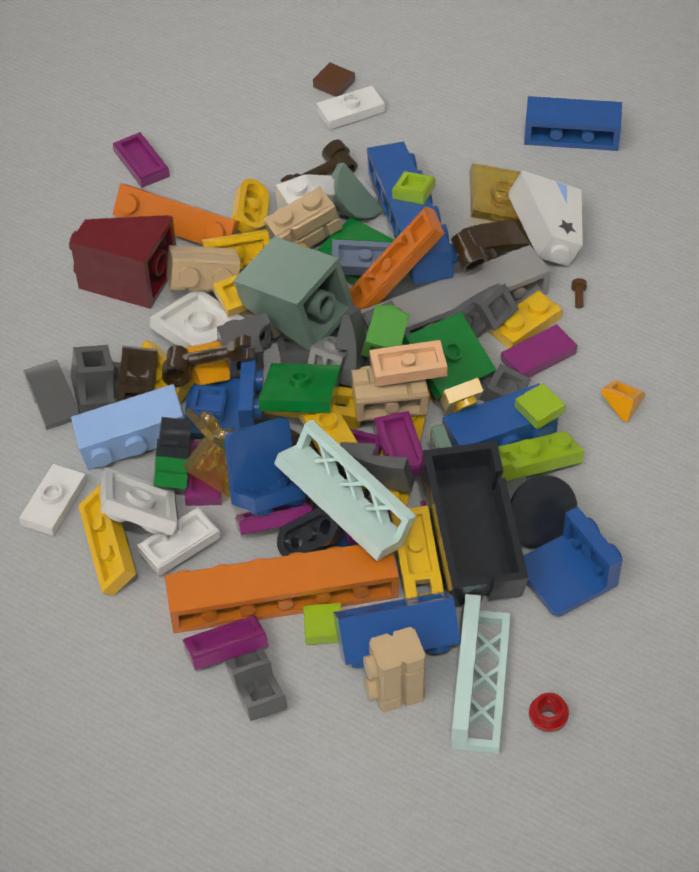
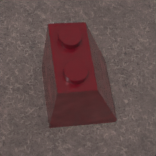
(123, 257)

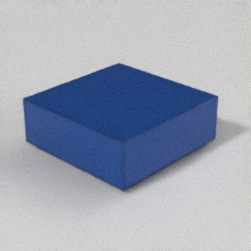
(211, 399)

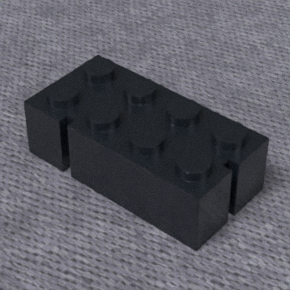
(470, 524)

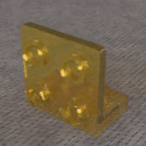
(209, 458)

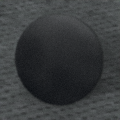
(541, 509)

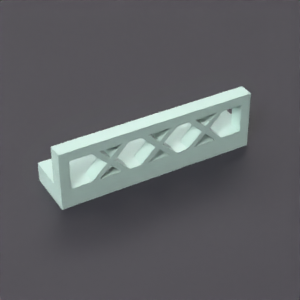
(344, 498)
(465, 676)

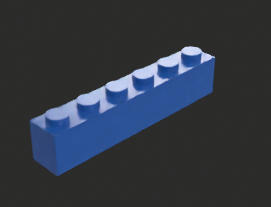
(385, 168)

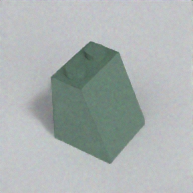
(297, 289)

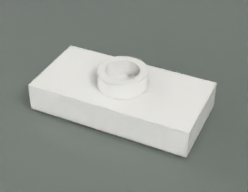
(350, 107)
(53, 499)
(190, 536)

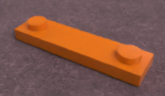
(189, 221)
(397, 259)

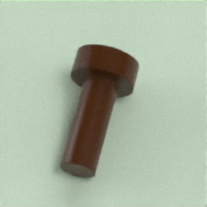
(579, 285)

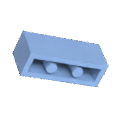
(124, 426)

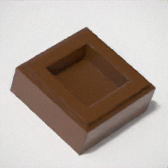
(333, 79)

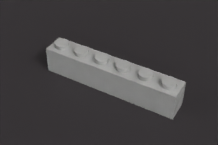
(519, 269)

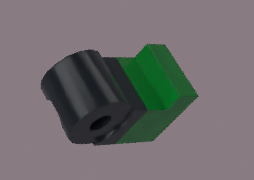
(172, 453)

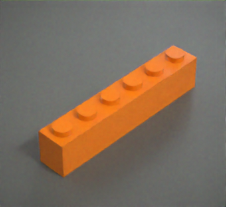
(278, 586)

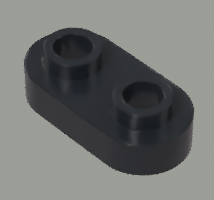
(313, 531)

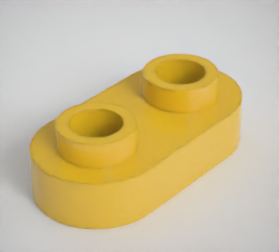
(250, 205)

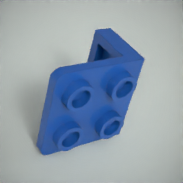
(242, 402)
(253, 477)
(573, 565)

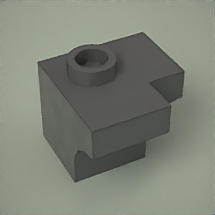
(257, 327)
(94, 377)

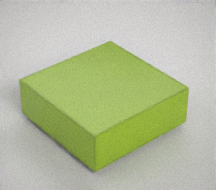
(413, 187)
(540, 406)
(320, 623)

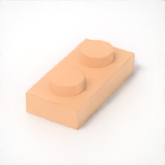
(408, 363)

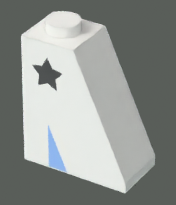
(549, 216)

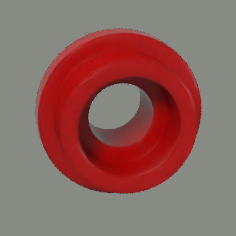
(548, 703)

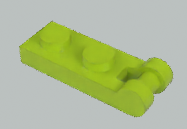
(539, 455)

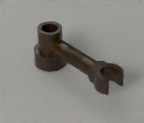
(333, 153)
(469, 254)
(179, 362)

